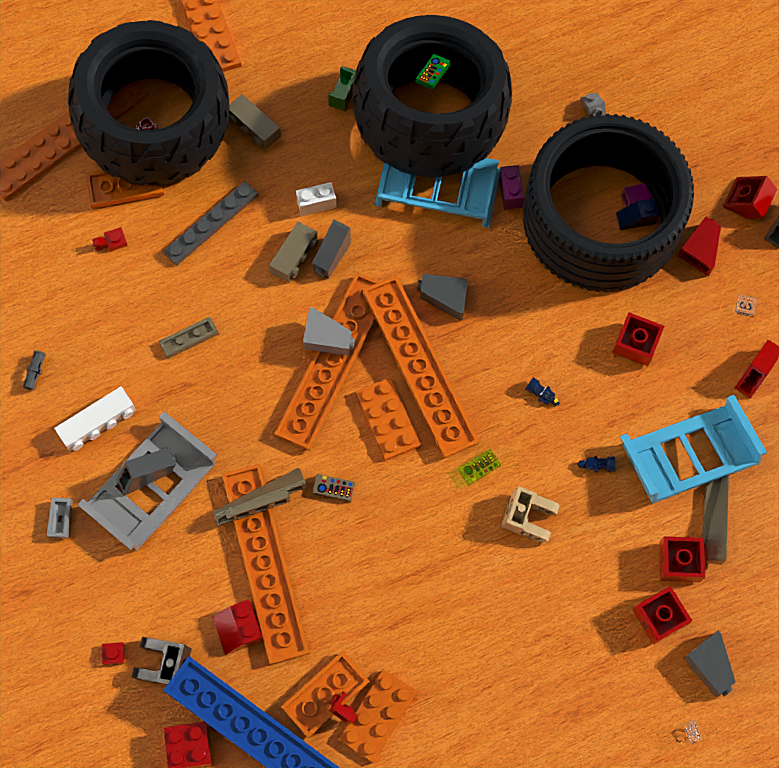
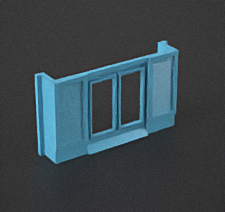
(474, 199)
(728, 433)

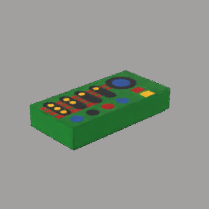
(433, 71)

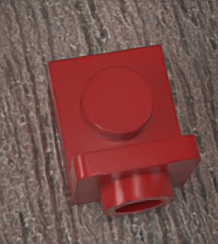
(343, 711)

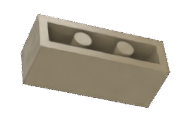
(253, 122)
(294, 252)

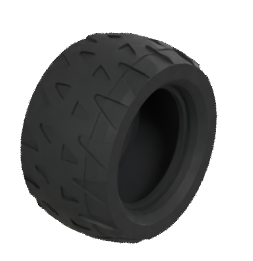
(148, 52)
(425, 141)

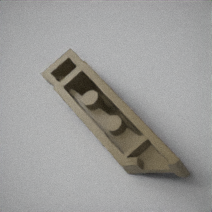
(262, 499)
(715, 521)

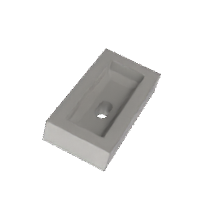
(58, 508)

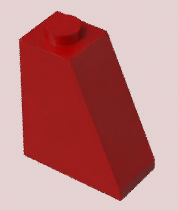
(702, 246)
(758, 369)

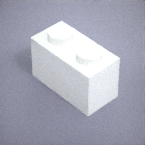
(316, 199)

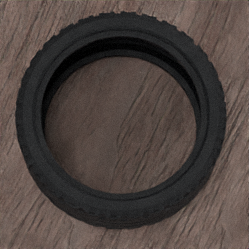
(617, 144)

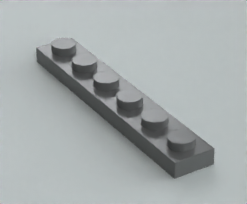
(210, 223)

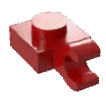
(113, 240)

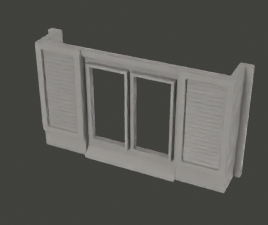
(123, 516)

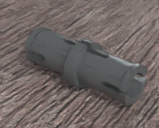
(34, 370)

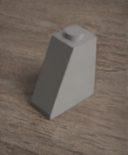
(326, 334)

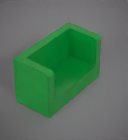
(343, 90)

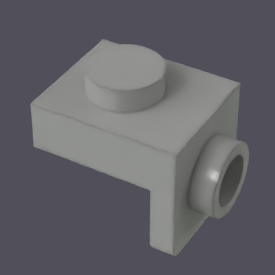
(593, 104)

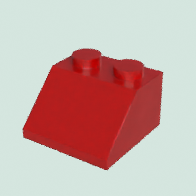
(751, 196)
(237, 627)

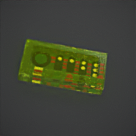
(479, 467)

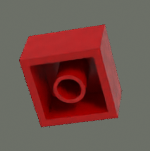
(638, 339)
(682, 559)
(662, 615)
(188, 746)

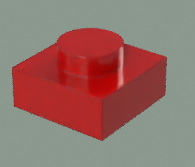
(113, 653)

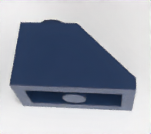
(638, 214)

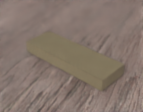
(188, 337)

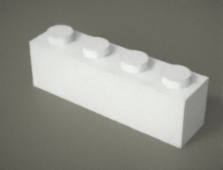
(95, 419)

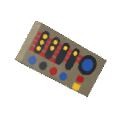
(333, 488)

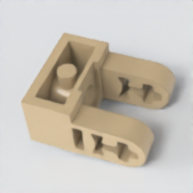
(518, 509)

